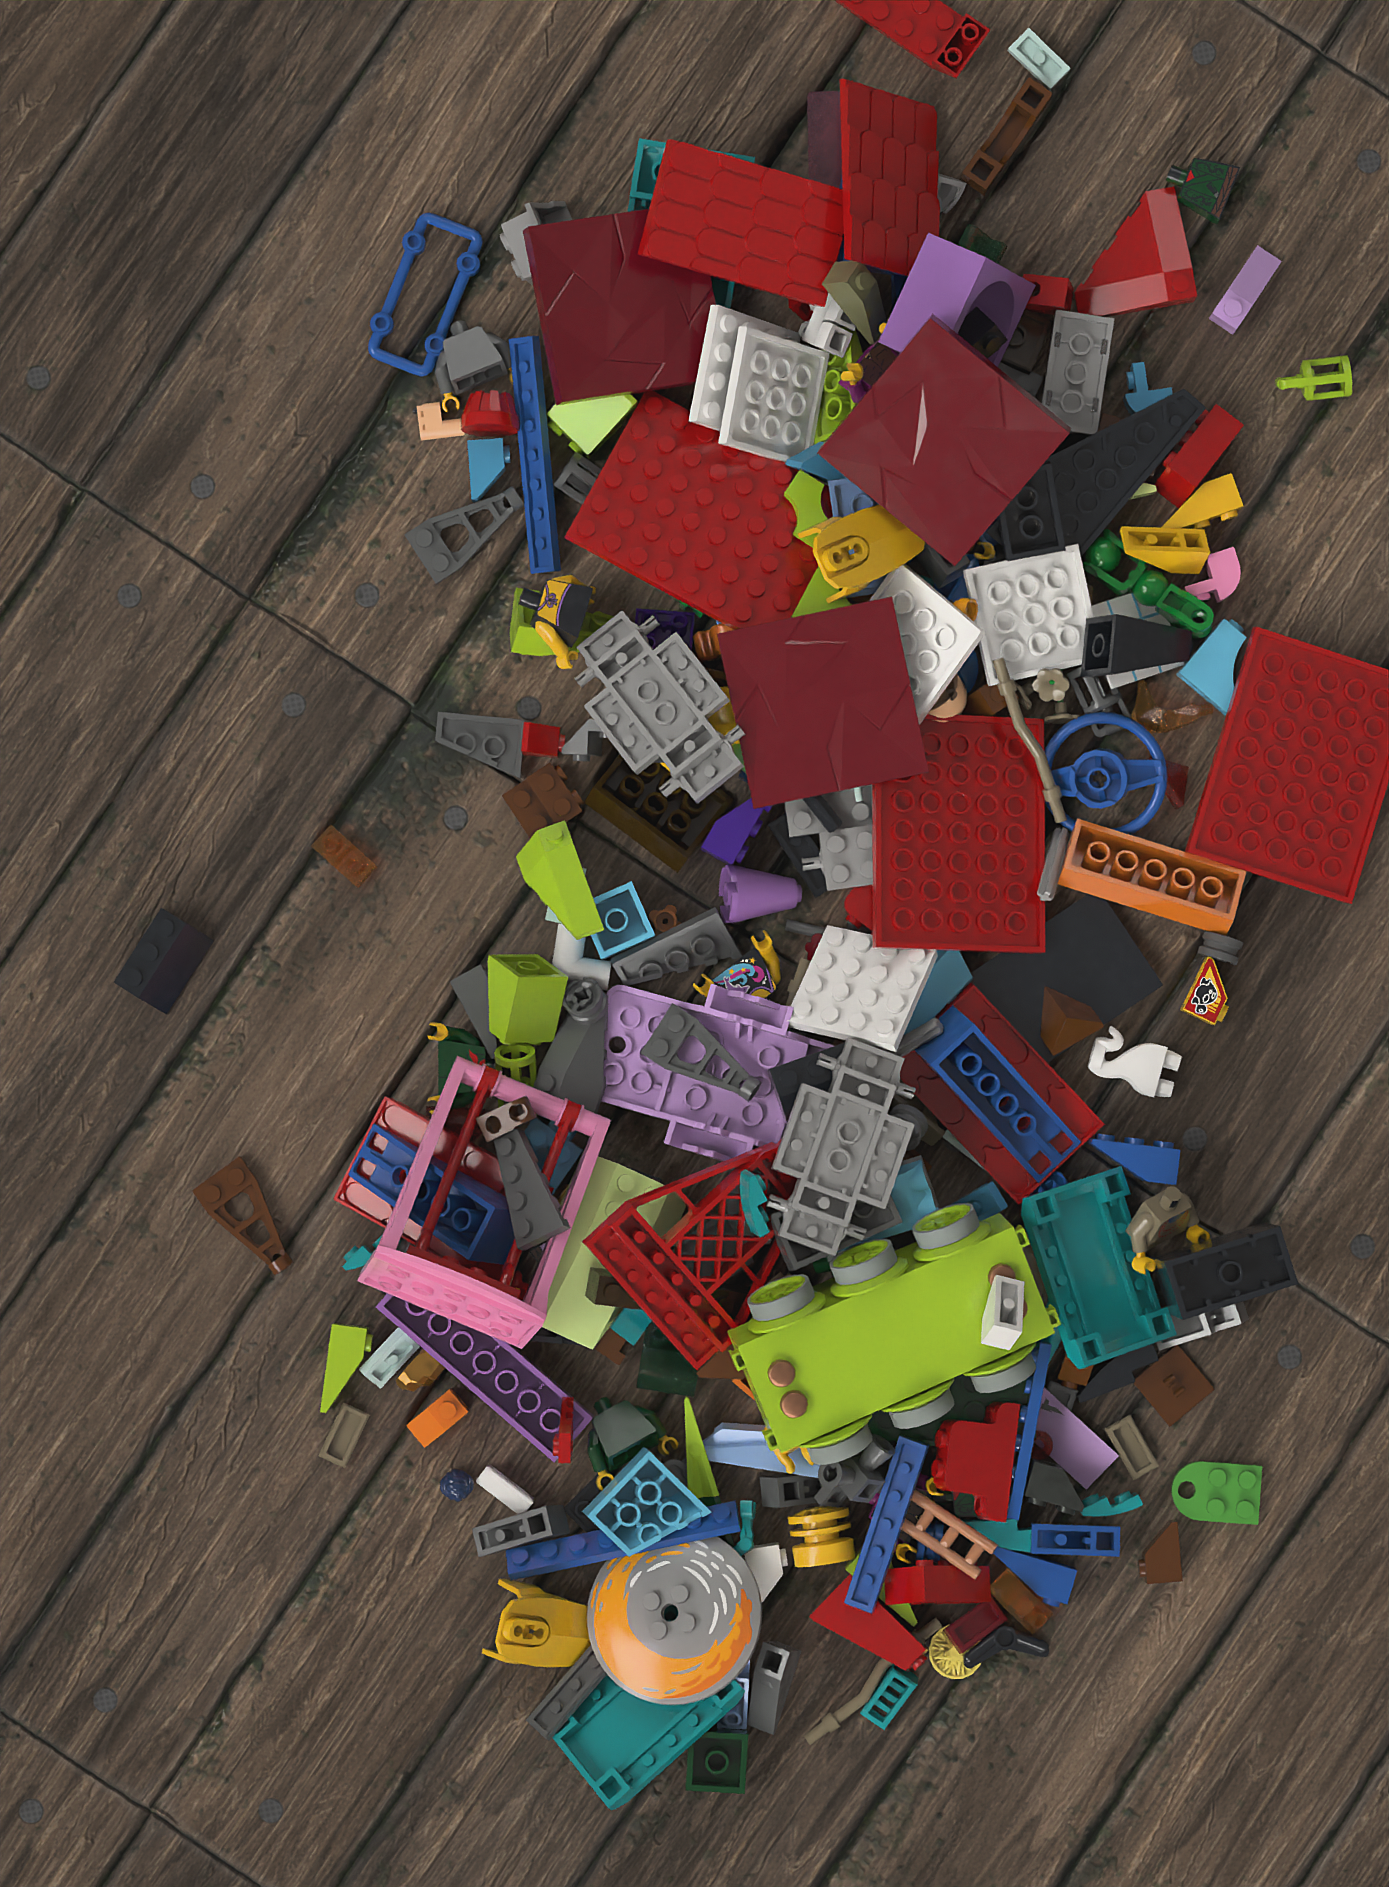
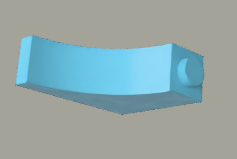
(1212, 665)

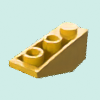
(1210, 501)

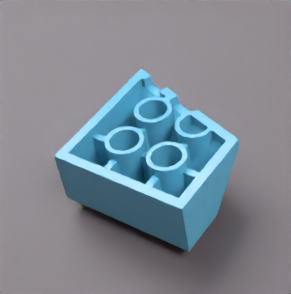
(943, 985)
(643, 1504)

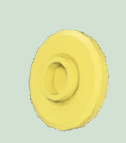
(946, 1658)

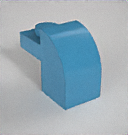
(1141, 397)

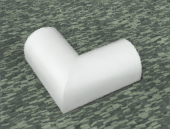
(570, 960)

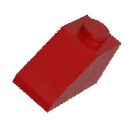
(542, 740)

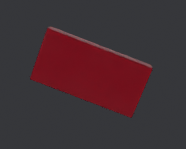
(975, 1625)

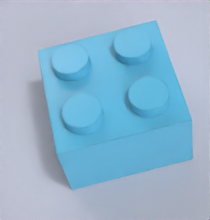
(622, 920)

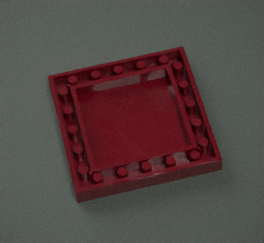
(611, 315)
(944, 440)
(823, 702)

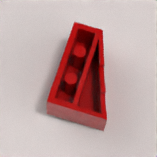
(1197, 455)
(936, 1584)

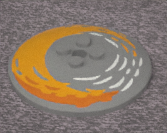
(697, 1650)

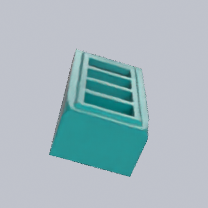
(907, 1678)

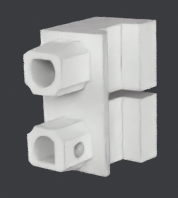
(823, 328)

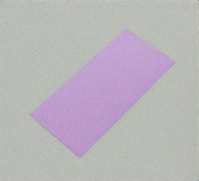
(1074, 1444)

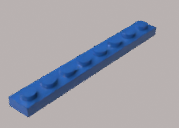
(535, 454)
(598, 1547)

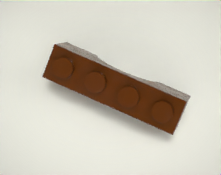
(1006, 136)

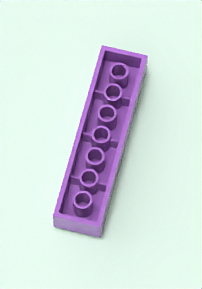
(492, 1371)

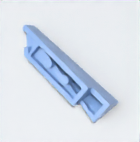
(746, 1447)

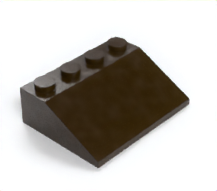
(662, 825)

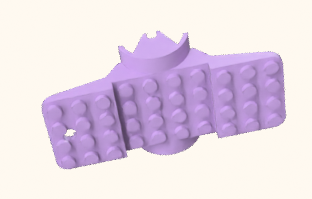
(700, 1114)

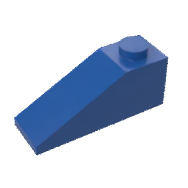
(1075, 1539)
(1043, 1576)

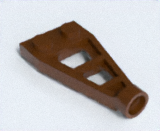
(226, 1185)

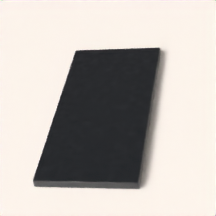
(1083, 958)

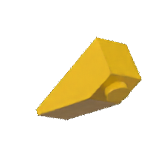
(1167, 548)

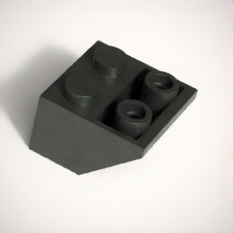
(1050, 1484)

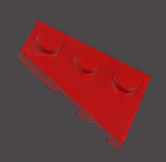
(564, 1440)

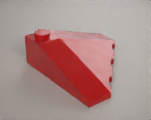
(1145, 263)

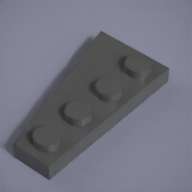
(683, 946)
(529, 1200)

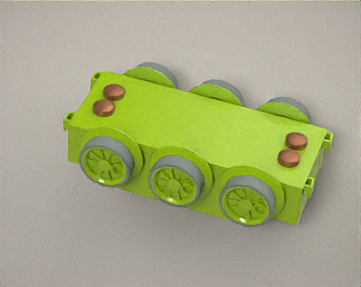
(886, 1334)

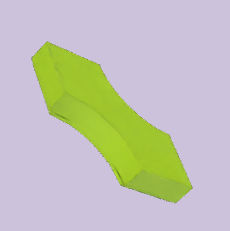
(805, 497)

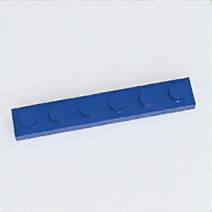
(1029, 1416)
(886, 1523)

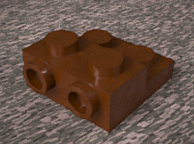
(543, 800)

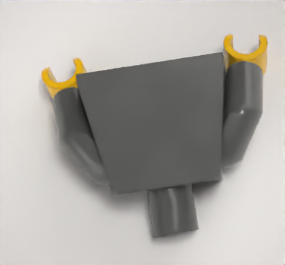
(470, 361)

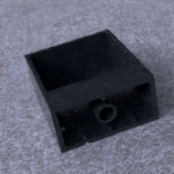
(1225, 1270)

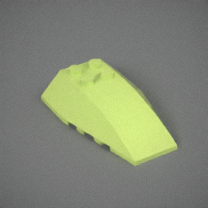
(608, 1188)

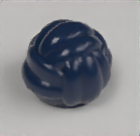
(456, 1485)

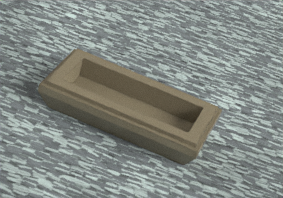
(344, 1435)
(1131, 1447)

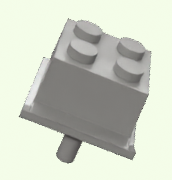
(513, 231)

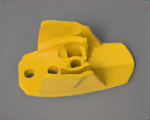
(879, 547)
(558, 1626)

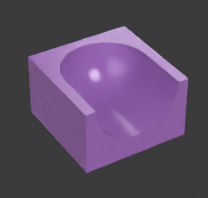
(950, 285)

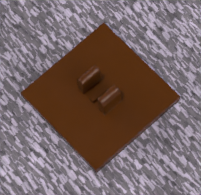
(1173, 1385)

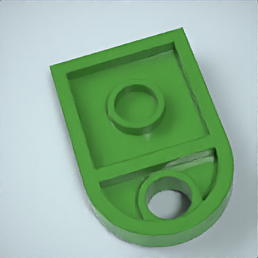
(1221, 1492)

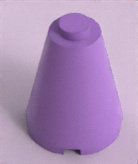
(755, 893)

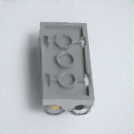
(1077, 369)

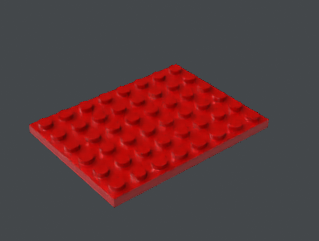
(698, 518)
(1298, 767)
(962, 843)

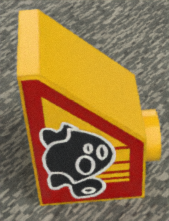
(1207, 995)

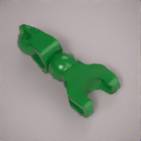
(1148, 586)

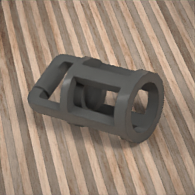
(577, 477)
(1101, 701)

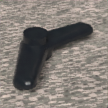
(1004, 1639)

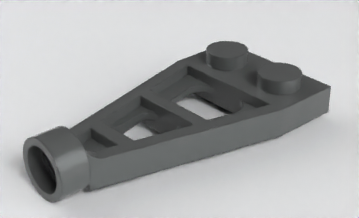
(433, 551)
(670, 1037)

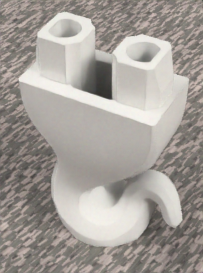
(1138, 1065)

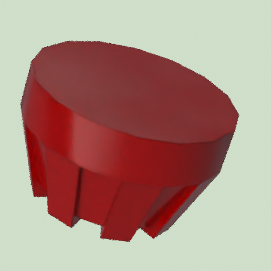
(490, 415)

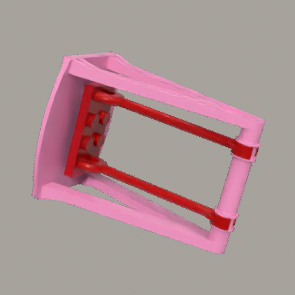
(441, 1282)

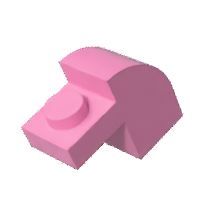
(1223, 575)

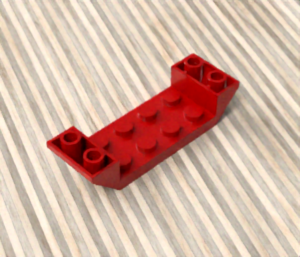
(924, 29)

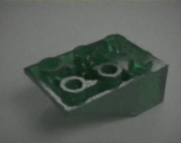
(664, 1367)

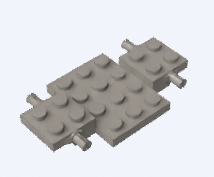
(659, 706)
(847, 851)
(842, 1147)

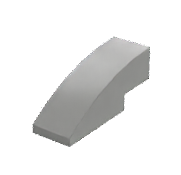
(1205, 1324)

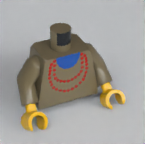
(1160, 1220)

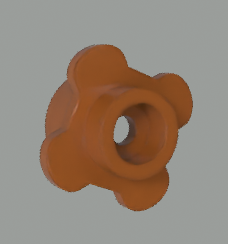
(658, 916)

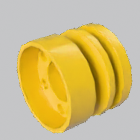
(821, 1536)

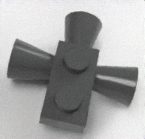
(855, 1477)

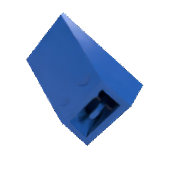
(1148, 1163)

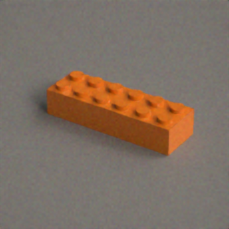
(1151, 877)

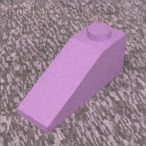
(1245, 290)

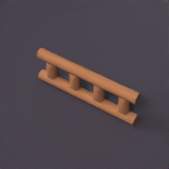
(943, 1546)

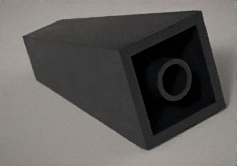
(1129, 644)

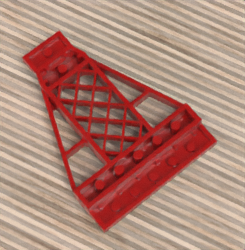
(660, 1280)

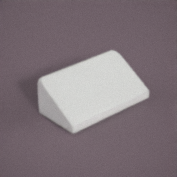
(505, 1490)

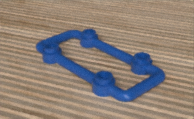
(414, 244)

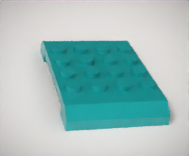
(1089, 1270)
(628, 1741)

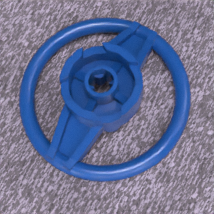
(1120, 772)

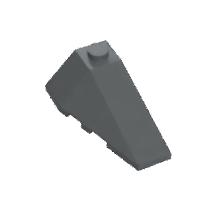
(576, 1063)
(863, 1215)

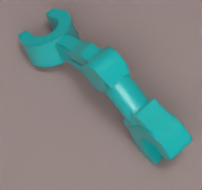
(747, 1514)

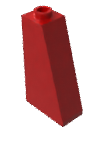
(875, 1631)

